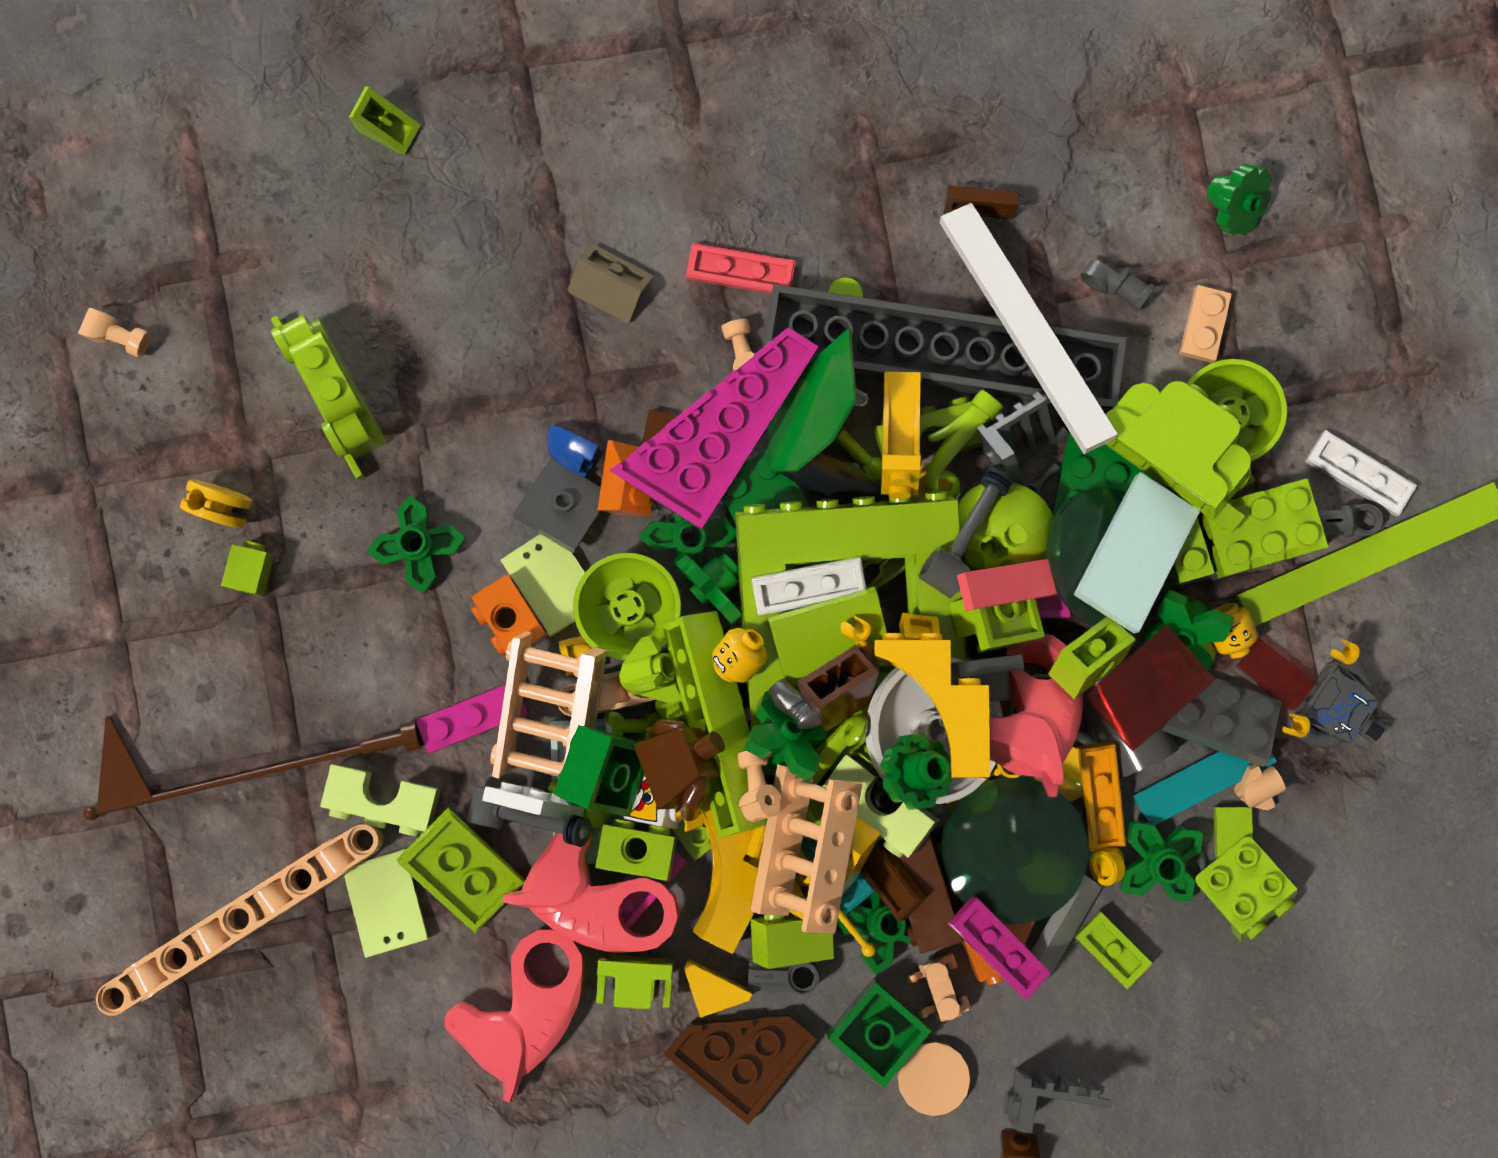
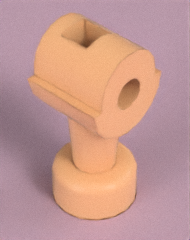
(103, 327)
(737, 331)
(761, 799)

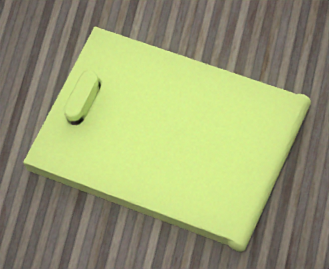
(547, 580)
(385, 905)

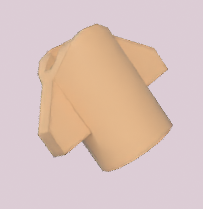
(1259, 787)

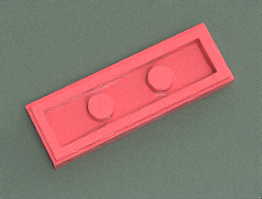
(738, 269)
(1006, 584)

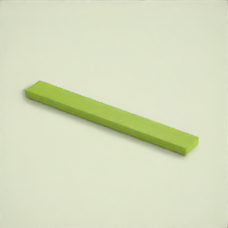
(1371, 554)

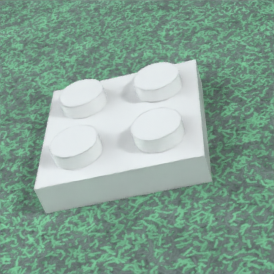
(531, 801)

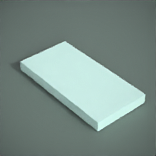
(1137, 553)

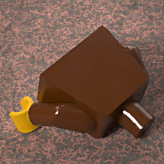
(680, 767)

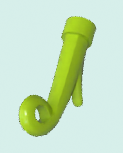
(957, 435)
(848, 734)

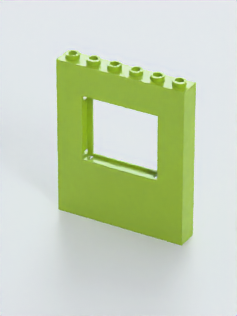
(833, 532)

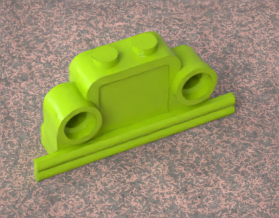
(346, 415)
(1184, 446)

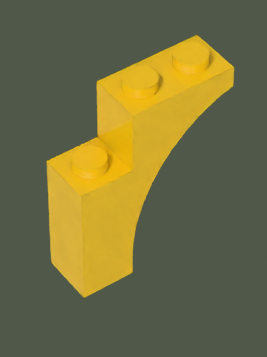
(901, 434)
(960, 706)
(731, 887)

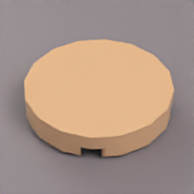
(934, 1079)

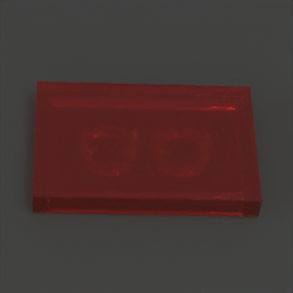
(1149, 687)

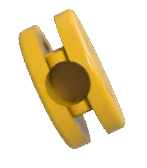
(215, 503)

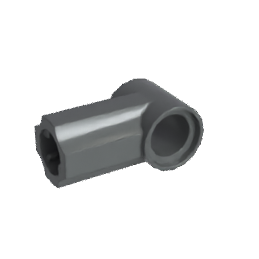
(780, 978)

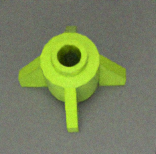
(649, 672)

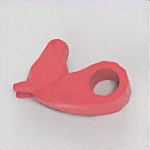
(1045, 723)
(589, 914)
(519, 1039)

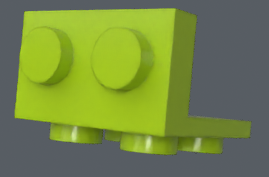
(1247, 888)

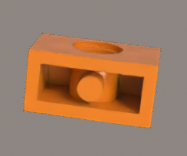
(506, 595)

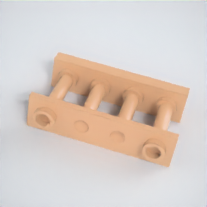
(582, 703)
(782, 848)

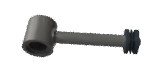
(942, 566)
(575, 829)

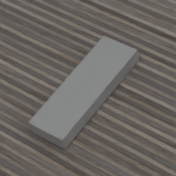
(1064, 925)

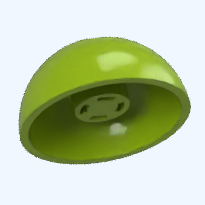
(1253, 389)
(1015, 525)
(615, 584)

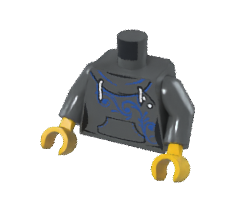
(1338, 704)

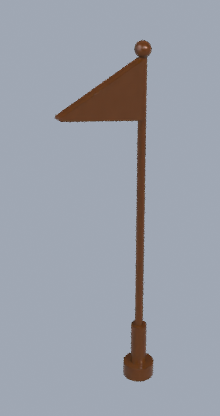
(124, 786)

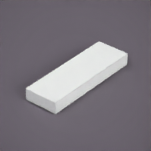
(1361, 473)
(807, 585)

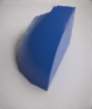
(571, 450)

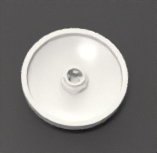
(905, 709)

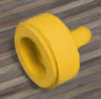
(1107, 866)

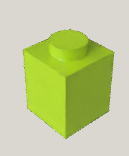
(248, 568)

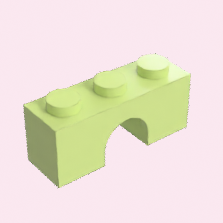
(349, 794)
(903, 829)

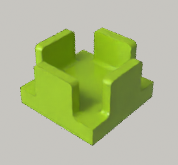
(998, 625)
(634, 979)

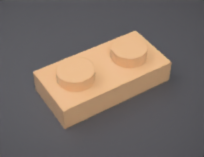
(1205, 324)

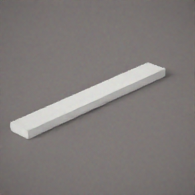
(1028, 328)

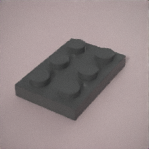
(1229, 721)

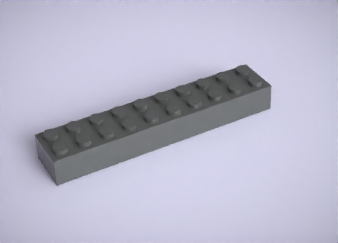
(946, 346)

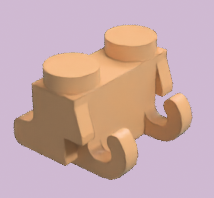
(940, 988)

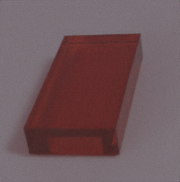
(1275, 674)

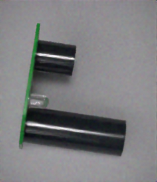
(811, 423)

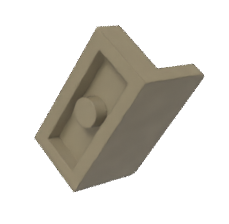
(609, 283)

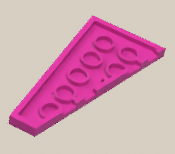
(707, 444)

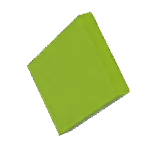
(813, 633)
(460, 870)

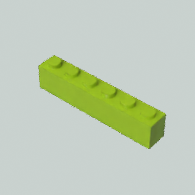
(712, 706)

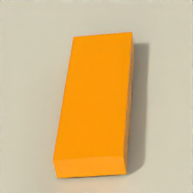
(1101, 795)

